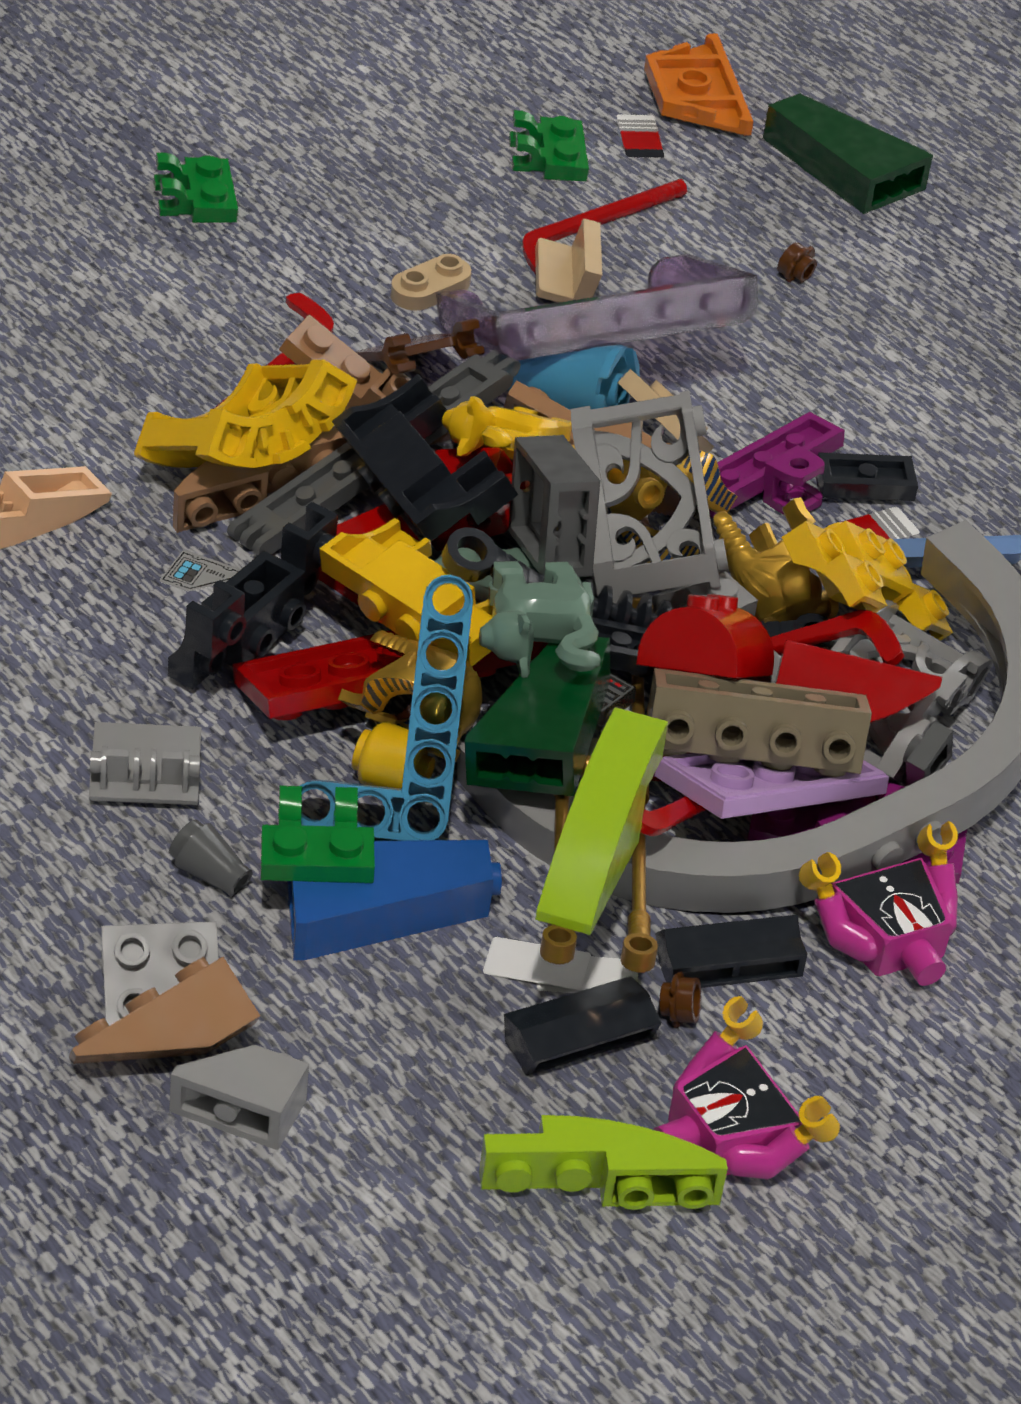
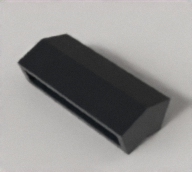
(734, 951)
(580, 1025)

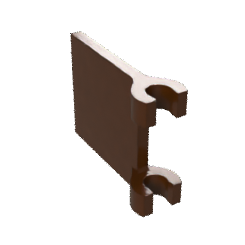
(398, 347)

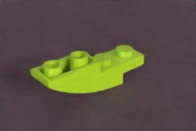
(623, 1160)

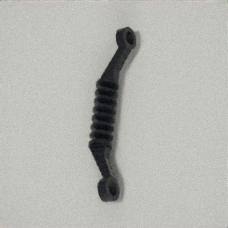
(603, 604)

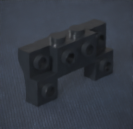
(414, 478)
(255, 604)

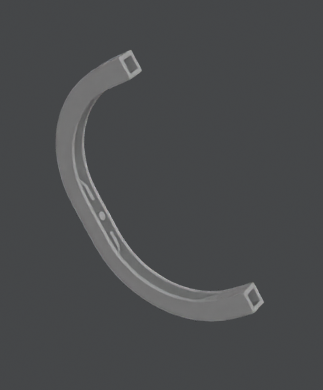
(882, 834)

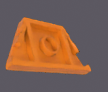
(698, 86)

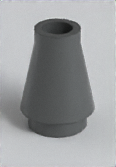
(207, 855)

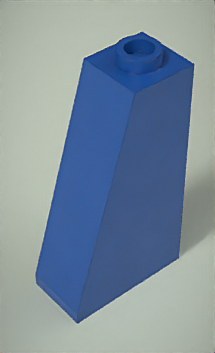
(413, 892)

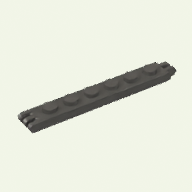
(335, 477)

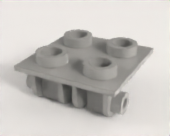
(145, 763)
(149, 957)

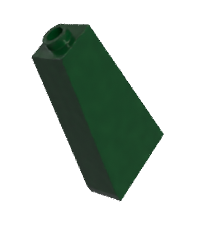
(846, 154)
(540, 727)

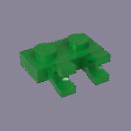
(553, 146)
(200, 188)
(317, 852)

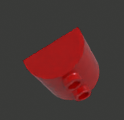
(708, 639)

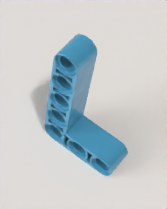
(420, 732)

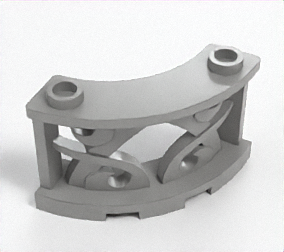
(626, 565)
(960, 682)

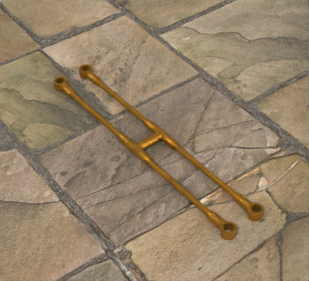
(638, 947)

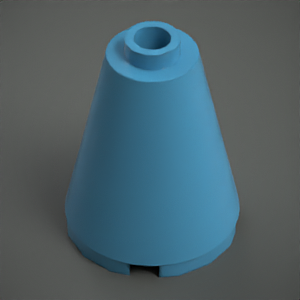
(581, 376)

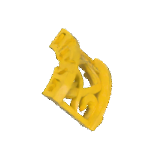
(259, 424)

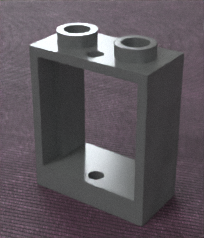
(559, 508)

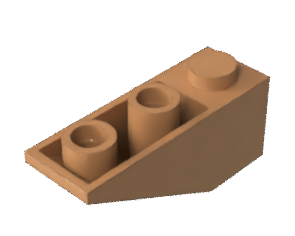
(183, 1021)

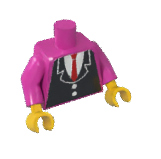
(892, 914)
(738, 1110)

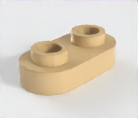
(418, 285)

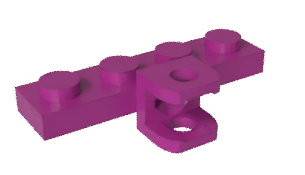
(779, 462)

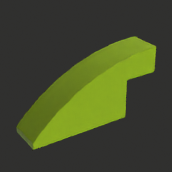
(602, 821)

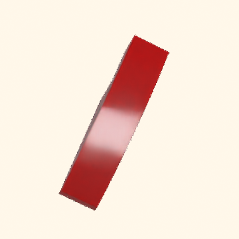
(885, 685)

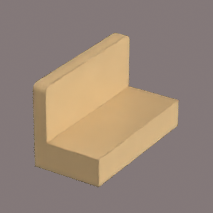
(567, 270)

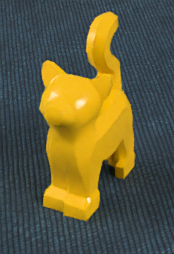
(476, 426)

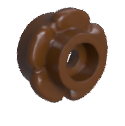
(797, 262)
(681, 999)

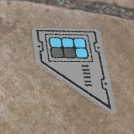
(196, 572)

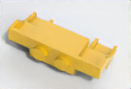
(866, 571)
(391, 578)

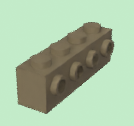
(761, 722)

